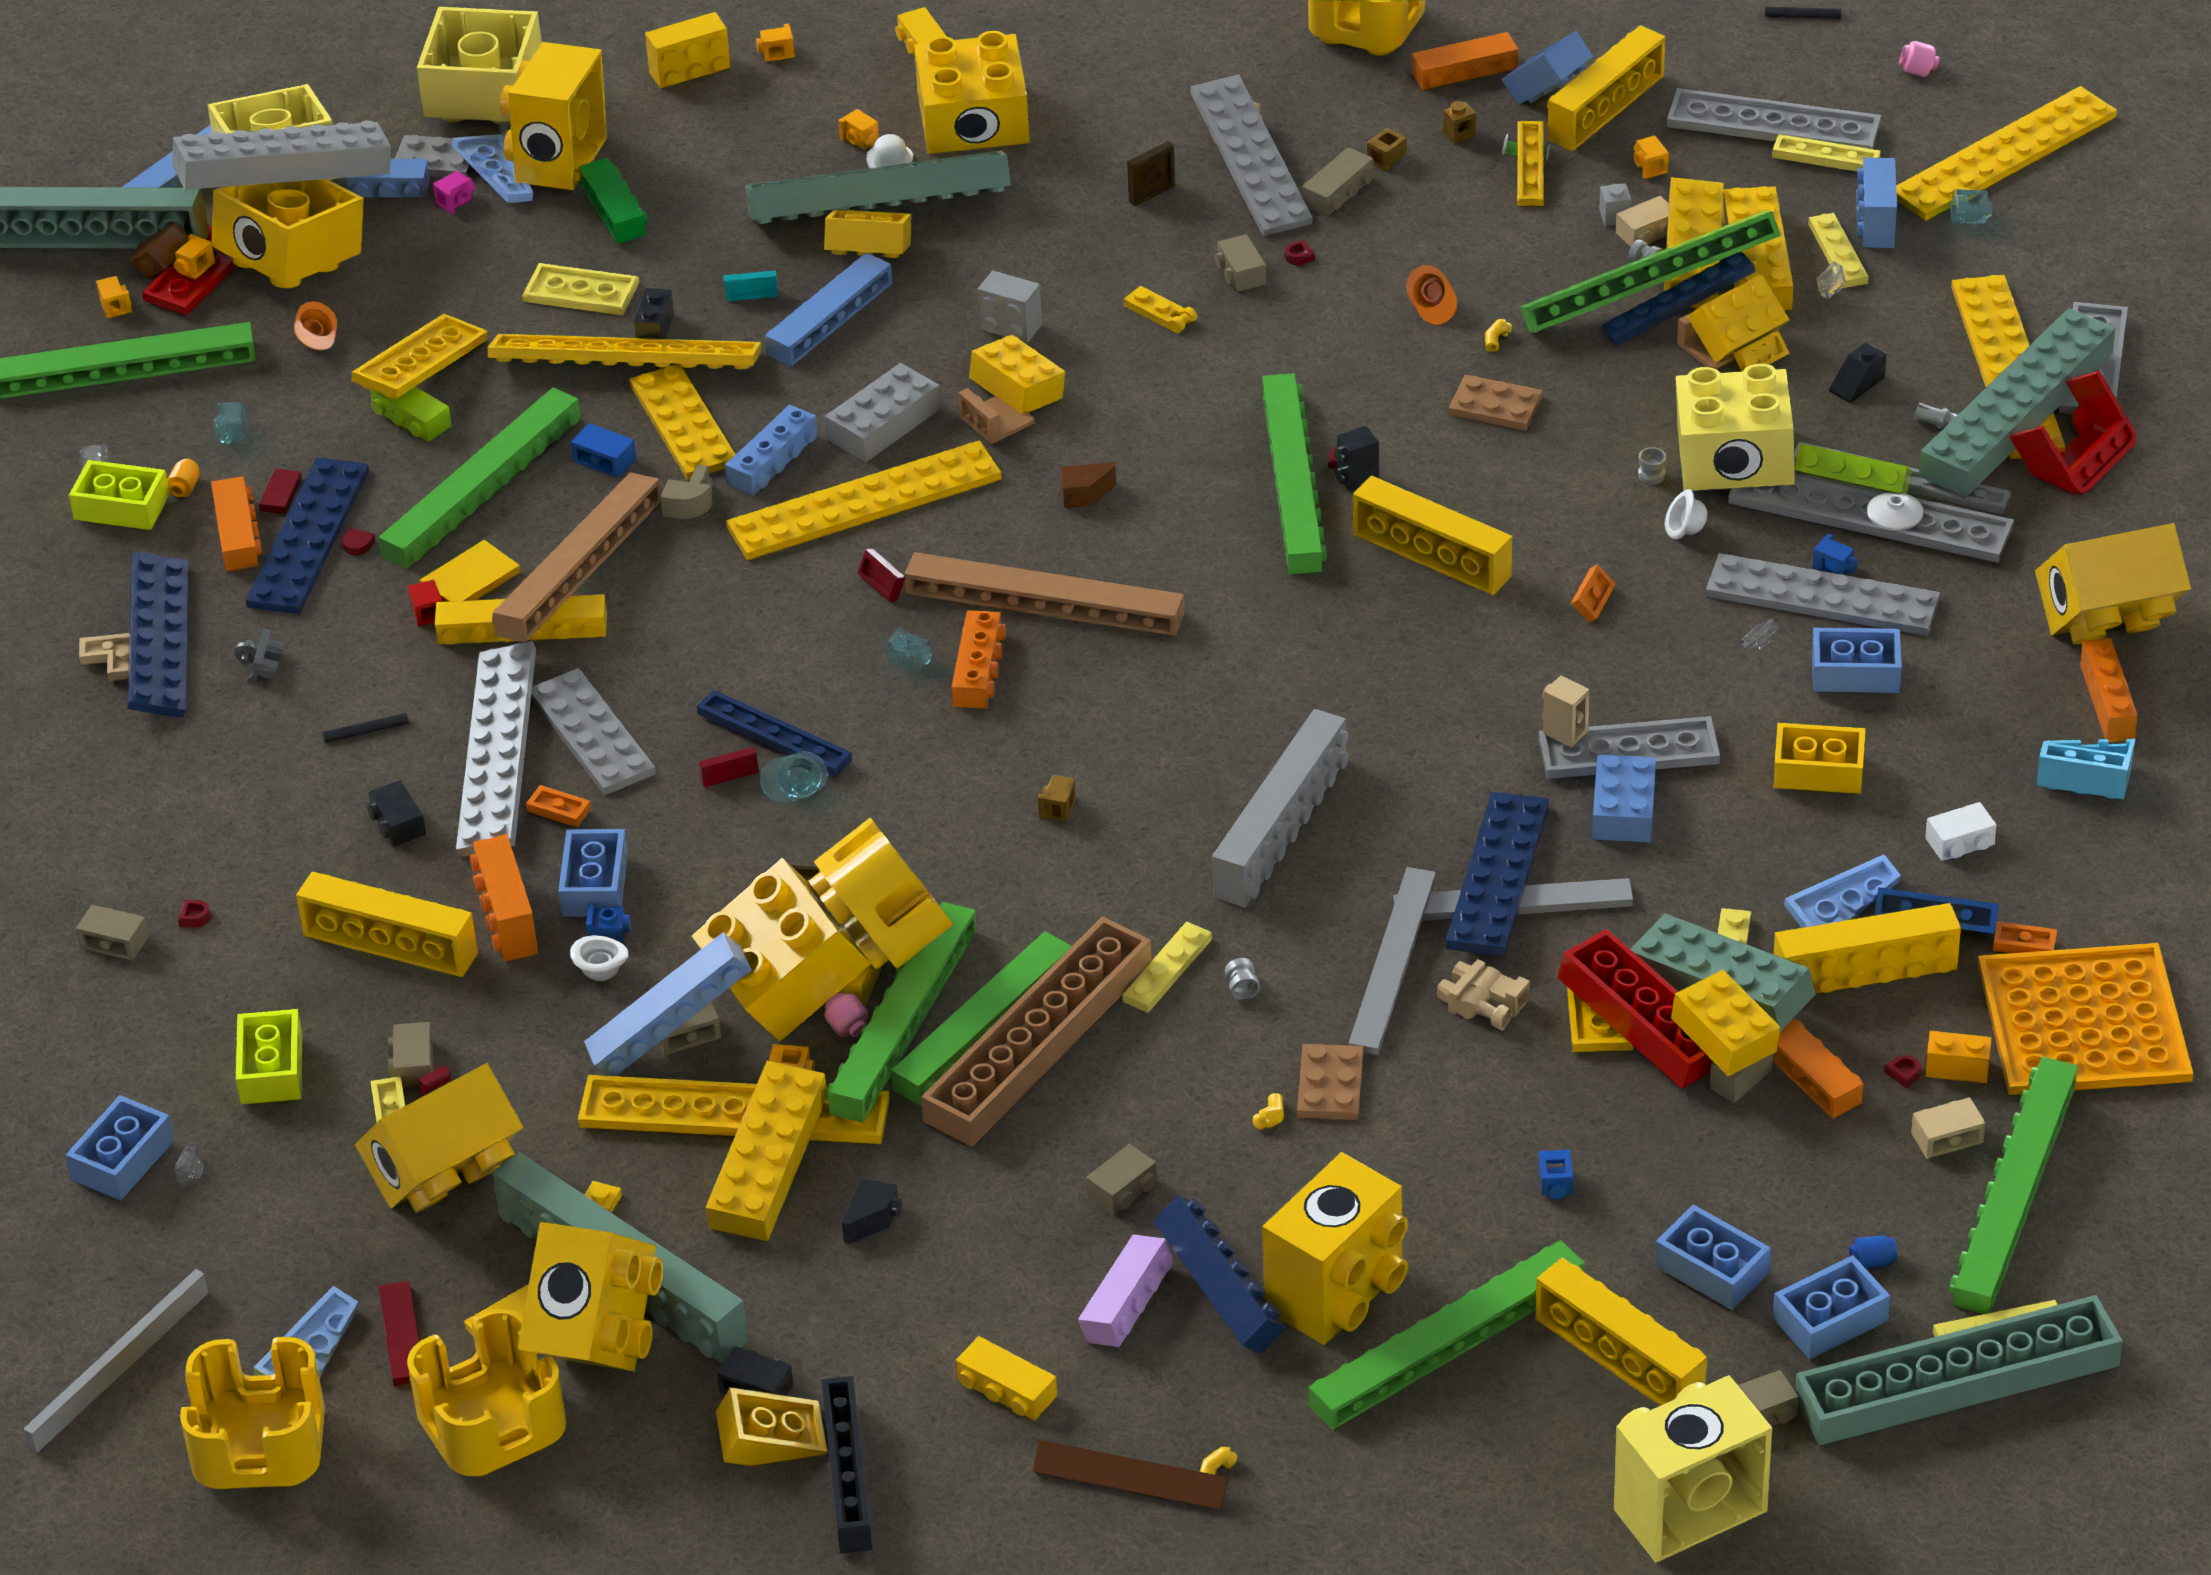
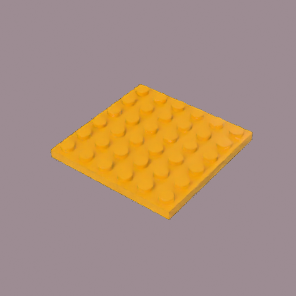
(2088, 1009)

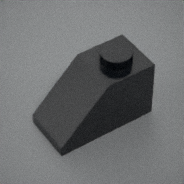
(1859, 372)
(870, 1209)

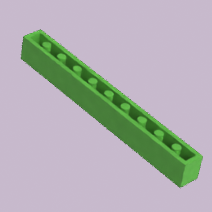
(1649, 271)
(126, 360)
(1293, 474)
(479, 478)
(898, 1018)
(2014, 1186)
(1434, 1340)

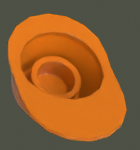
(1431, 294)
(315, 326)

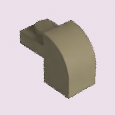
(690, 498)

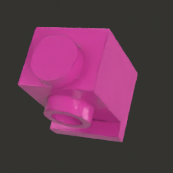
(453, 191)

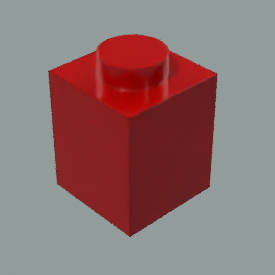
(423, 601)

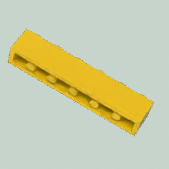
(472, 620)

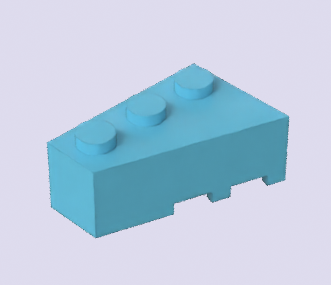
(2086, 769)

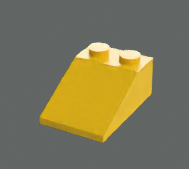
(768, 1427)

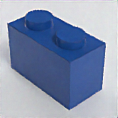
(603, 450)

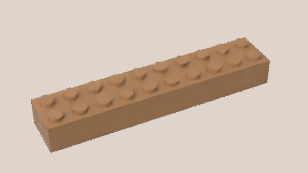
(1036, 1032)

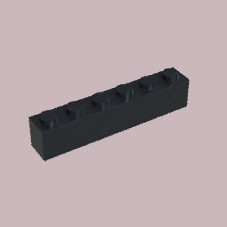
(846, 1465)

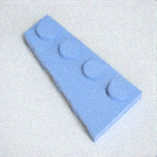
(487, 158)
(1842, 895)
(320, 1327)

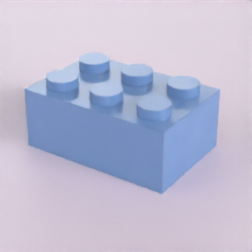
(1548, 68)
(1876, 202)
(1856, 660)
(1624, 798)
(592, 870)
(120, 1147)
(1712, 1257)
(1831, 1307)

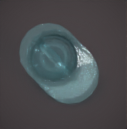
(793, 776)

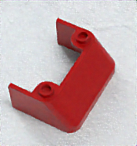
(2100, 443)

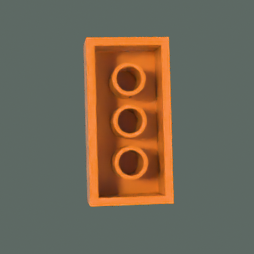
(503, 898)

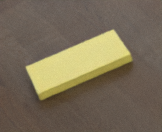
(580, 289)

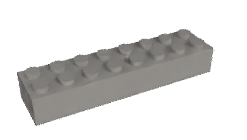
(281, 155)
(1279, 808)

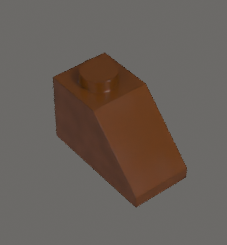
(159, 250)
(1086, 483)

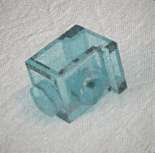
(1970, 207)
(230, 422)
(908, 650)

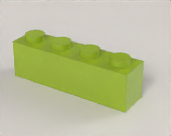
(1853, 469)

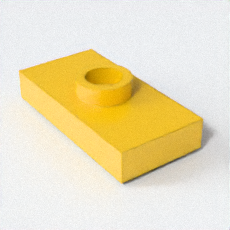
(1762, 351)

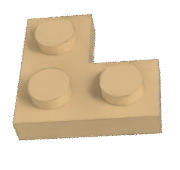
(109, 650)

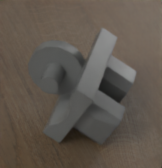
(248, 653)

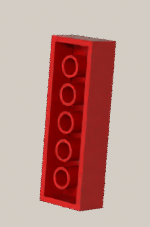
(1634, 1004)

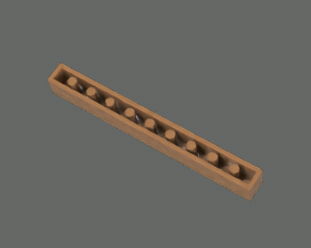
(576, 557)
(1044, 593)

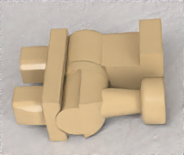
(1484, 992)

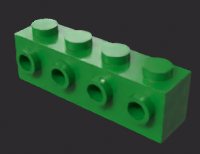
(613, 200)

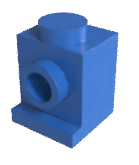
(1834, 557)
(608, 922)
(1555, 1181)

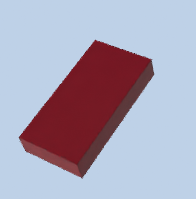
(280, 491)
(881, 575)
(728, 766)

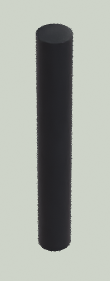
(1800, 12)
(365, 727)

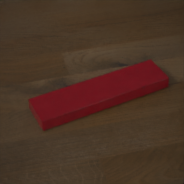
(399, 1327)

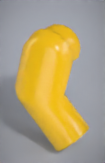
(1491, 335)
(1270, 1115)
(1219, 1457)

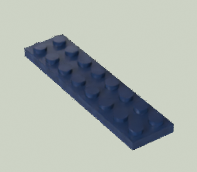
(307, 536)
(157, 635)
(1497, 874)

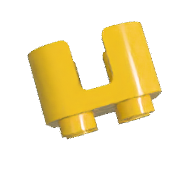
(1365, 24)
(889, 903)
(491, 1405)
(253, 1427)

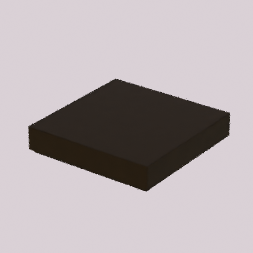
(1151, 173)

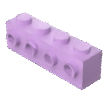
(1125, 1290)

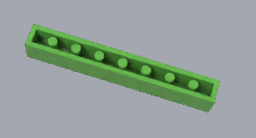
(973, 1019)

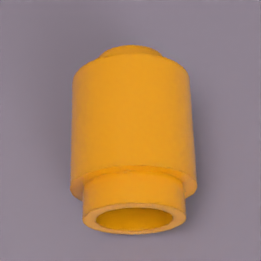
(183, 478)

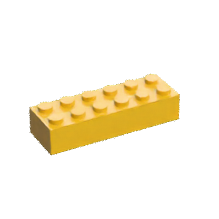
(1606, 88)
(1768, 257)
(1432, 535)
(387, 924)
(1874, 947)
(766, 1151)
(1616, 1333)

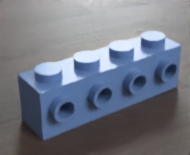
(771, 450)

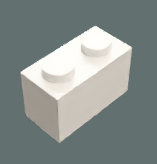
(1961, 831)

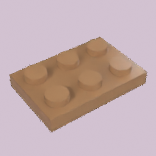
(1495, 402)
(1330, 1081)

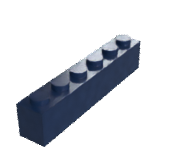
(1220, 1273)

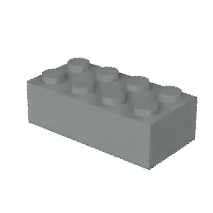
(883, 412)

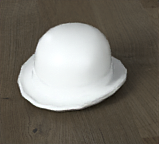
(889, 151)
(1685, 516)
(598, 956)

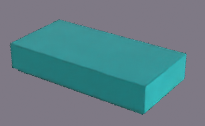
(750, 285)

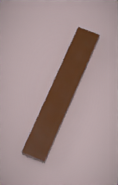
(1130, 1474)

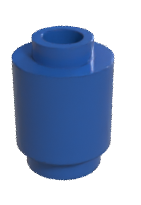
(1874, 1251)

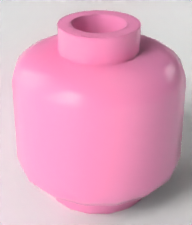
(1919, 59)
(846, 1014)

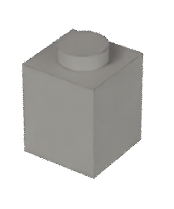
(1613, 200)

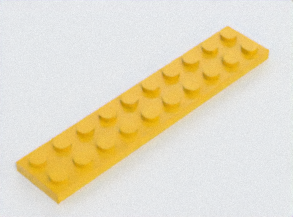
(2004, 151)
(1995, 333)
(631, 350)
(863, 500)
(702, 1109)

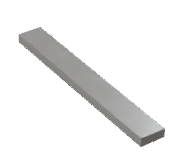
(1982, 497)
(1546, 898)
(1392, 960)
(115, 1361)

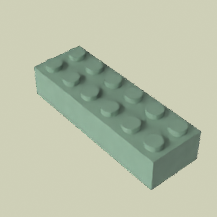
(1690, 953)

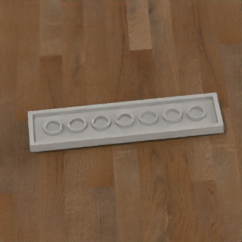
(1768, 118)
(1251, 155)
(1823, 594)

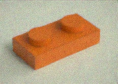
(1593, 593)
(558, 806)
(2023, 938)

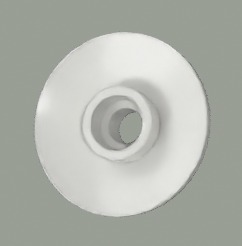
(1895, 511)

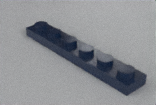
(1678, 298)
(771, 730)

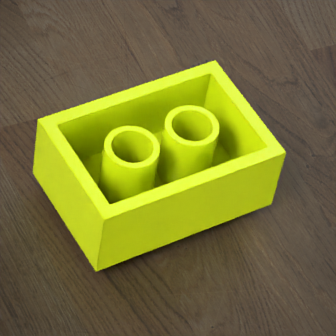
(119, 494)
(269, 1056)

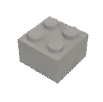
(1009, 306)

